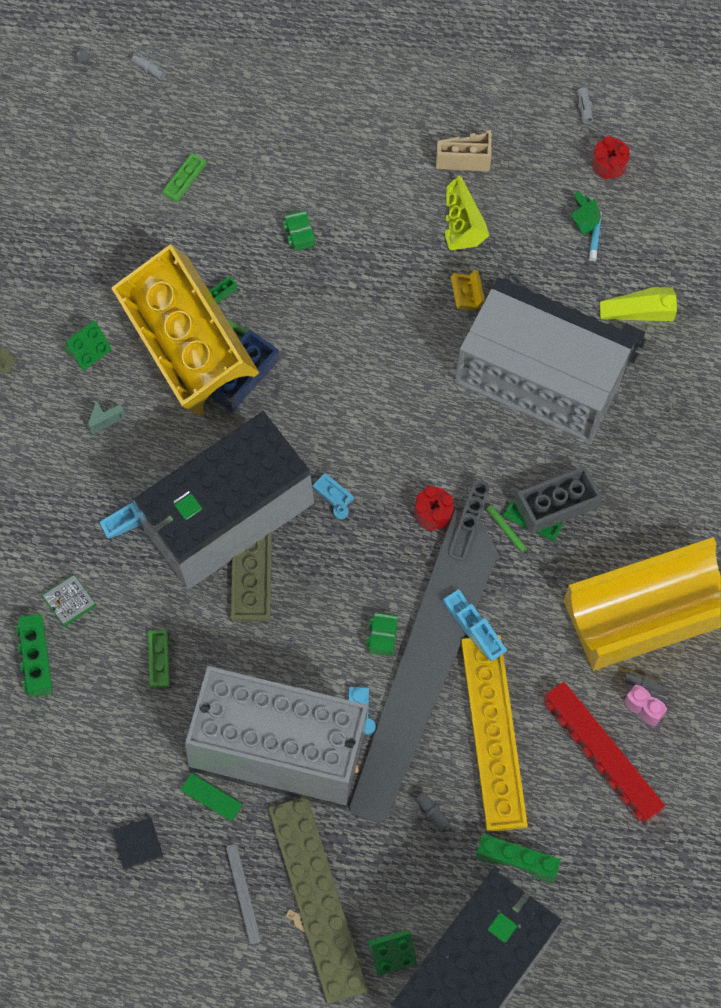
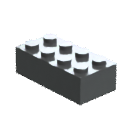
(558, 499)

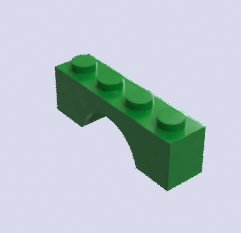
(505, 853)

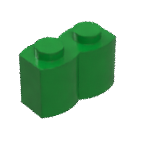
(299, 230)
(383, 634)

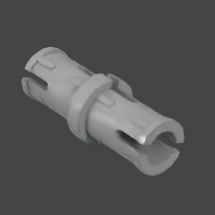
(148, 66)
(585, 105)

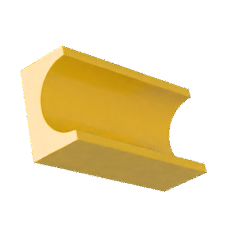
(183, 327)
(647, 604)

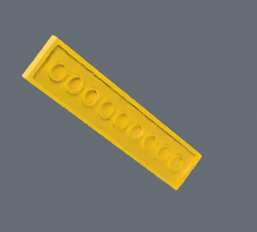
(494, 740)

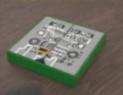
(69, 600)

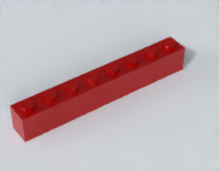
(604, 753)

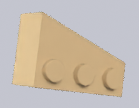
(465, 153)

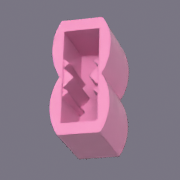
(648, 707)

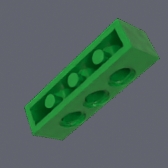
(34, 626)

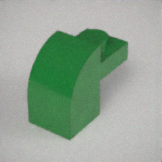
(588, 214)

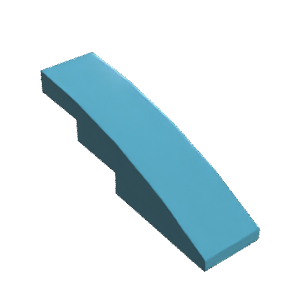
(121, 521)
(474, 626)

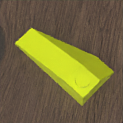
(464, 218)
(648, 304)

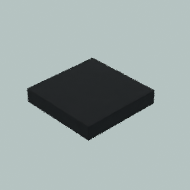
(137, 843)

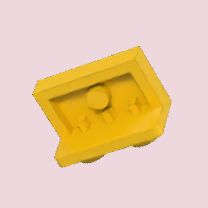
(468, 291)

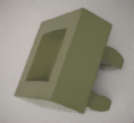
(6, 360)

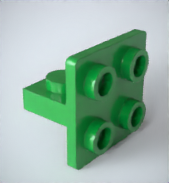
(87, 345)
(393, 952)

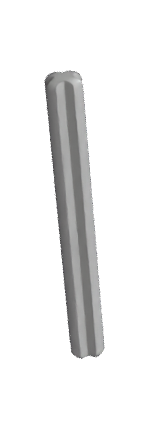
(243, 894)

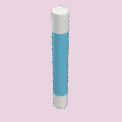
(594, 242)

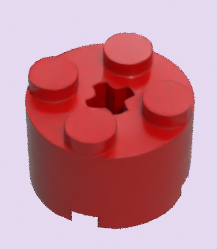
(610, 158)
(443, 506)

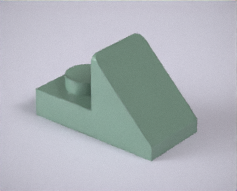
(101, 420)

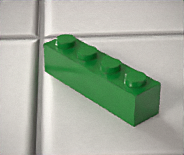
(223, 289)

